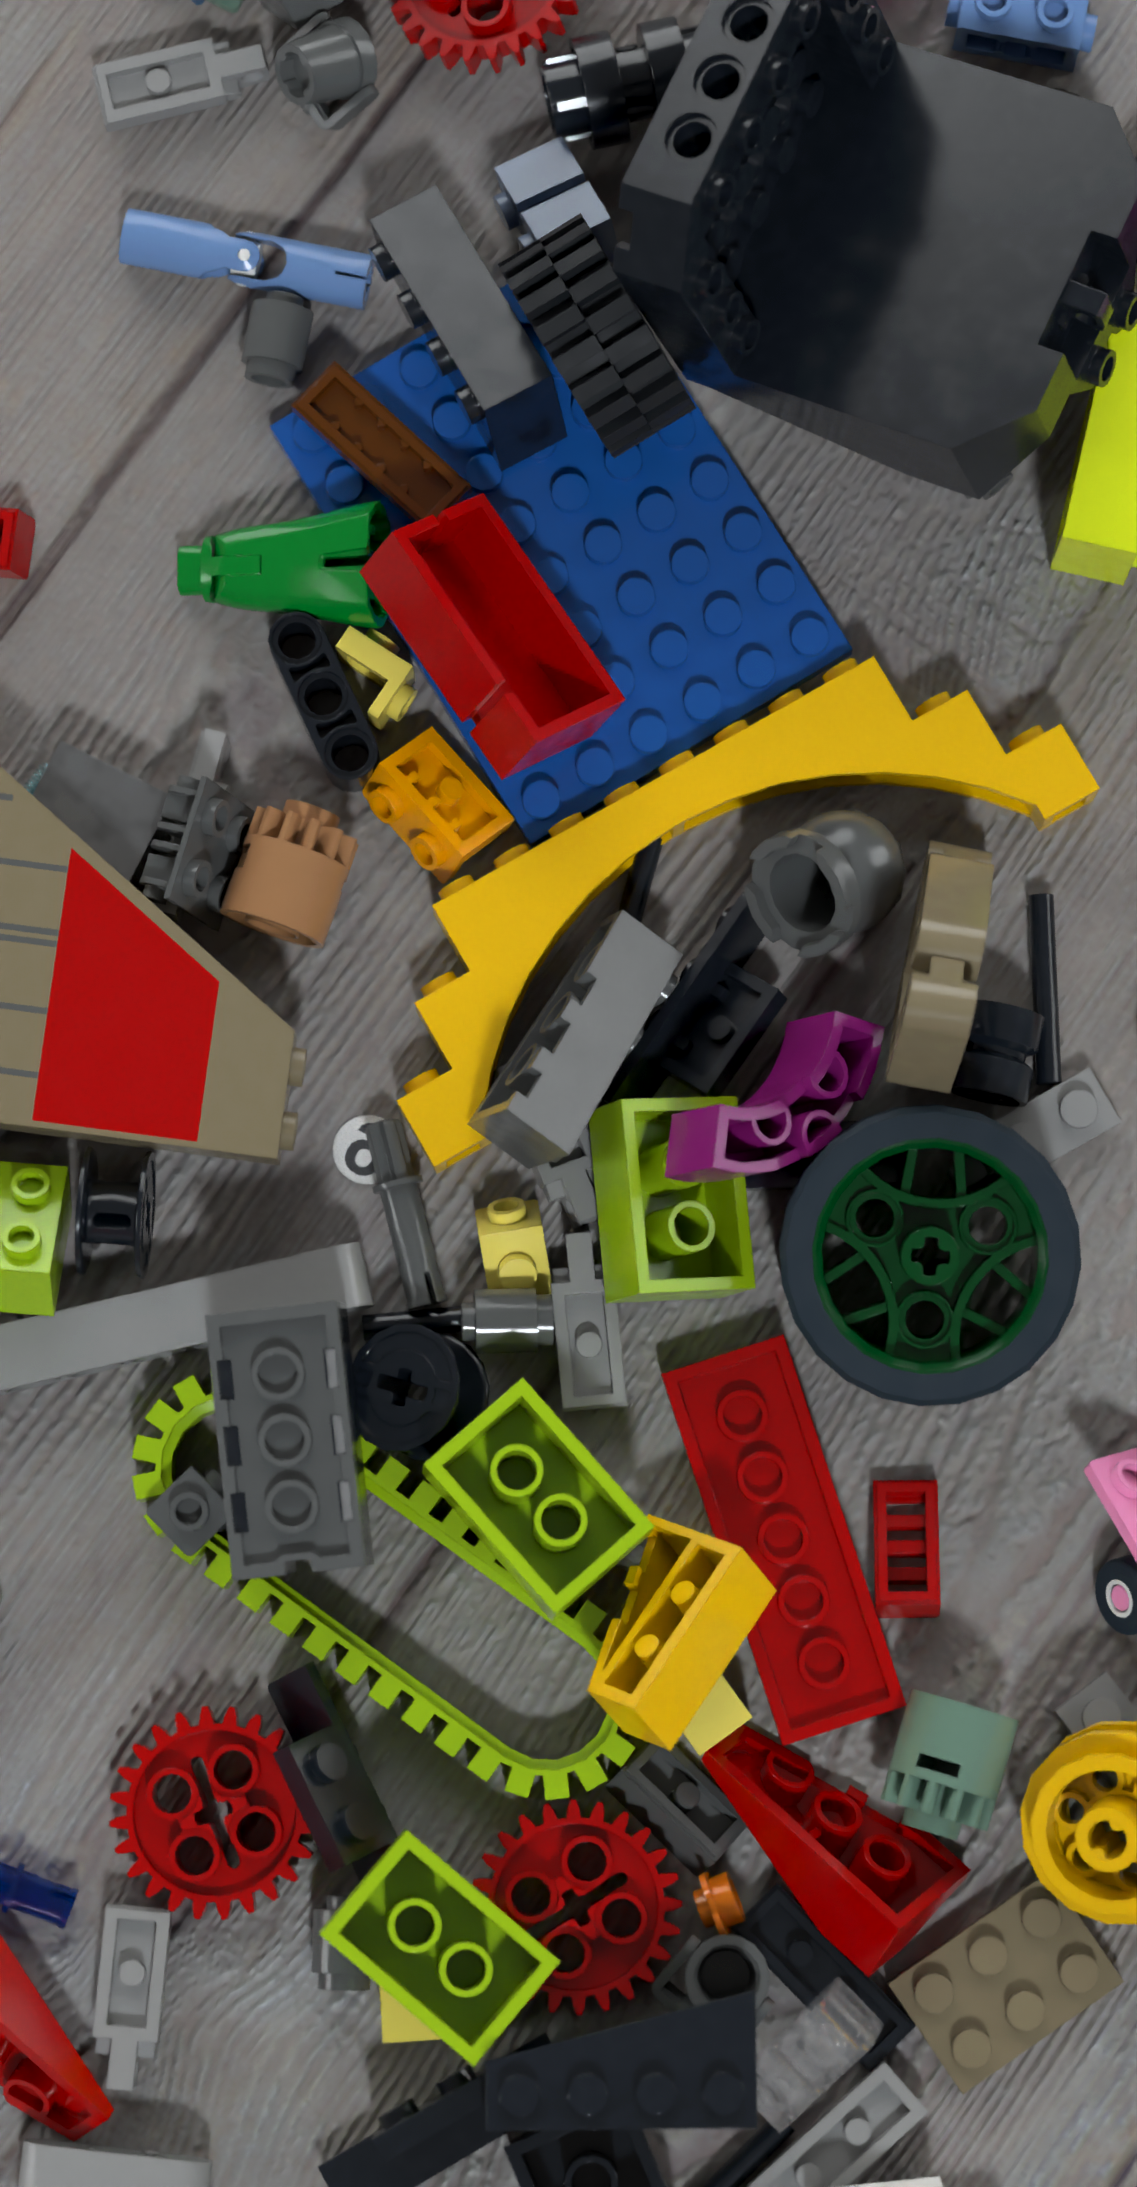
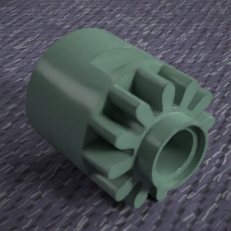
(948, 1764)

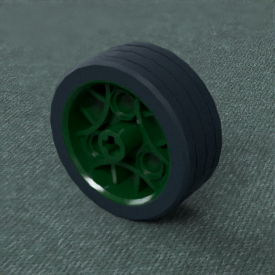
(932, 1366)

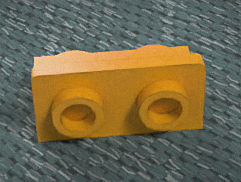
(435, 804)

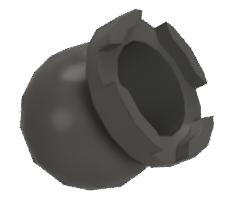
(825, 881)

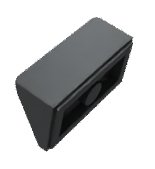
(678, 1805)

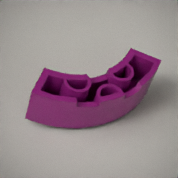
(794, 1113)

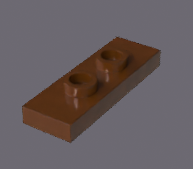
(379, 445)

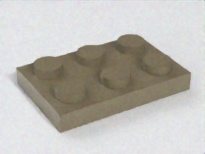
(1004, 1983)

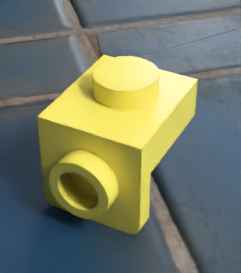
(377, 660)
(513, 1245)

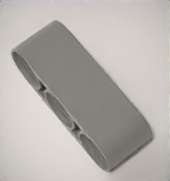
(91, 2165)

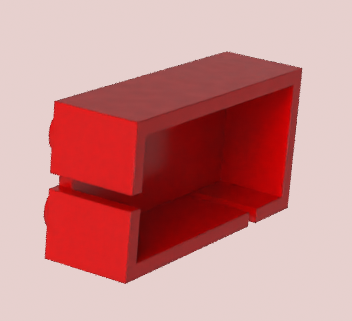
(492, 635)

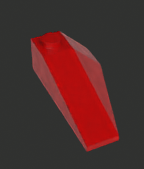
(848, 1865)
(38, 2061)

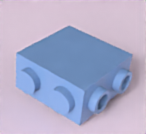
(1023, 30)

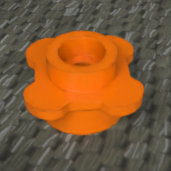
(718, 1902)

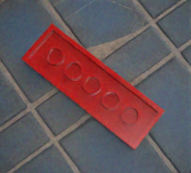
(776, 1499)

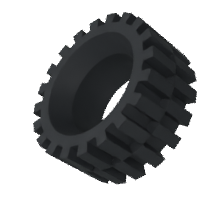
(596, 336)

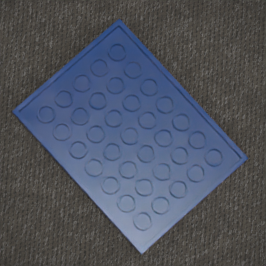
(647, 555)

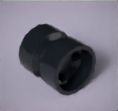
(996, 1053)

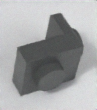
(191, 1510)

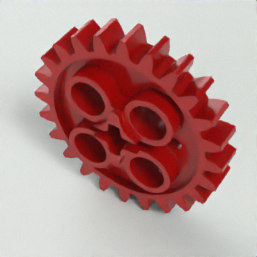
(513, 29)
(159, 1833)
(608, 1957)

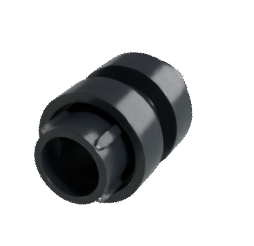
(601, 87)

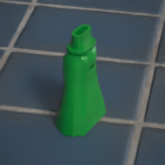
(293, 566)

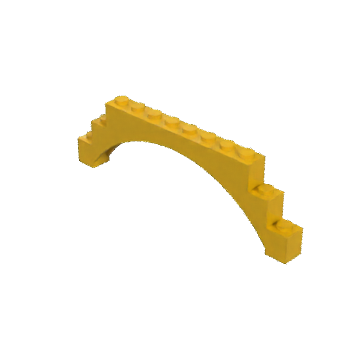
(831, 737)

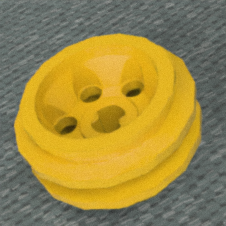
(1078, 1857)

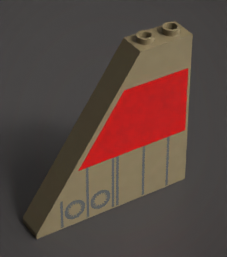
(121, 1016)

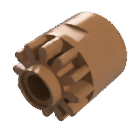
(290, 873)

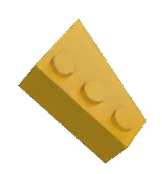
(677, 1631)

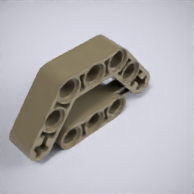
(941, 956)

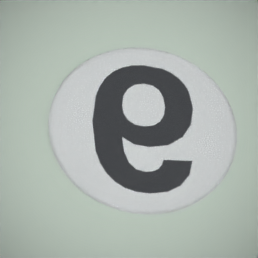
(352, 1150)

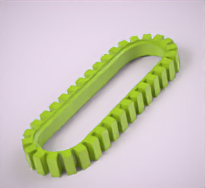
(361, 1654)

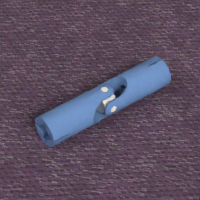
(204, 252)

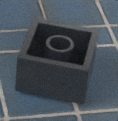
(584, 2159)

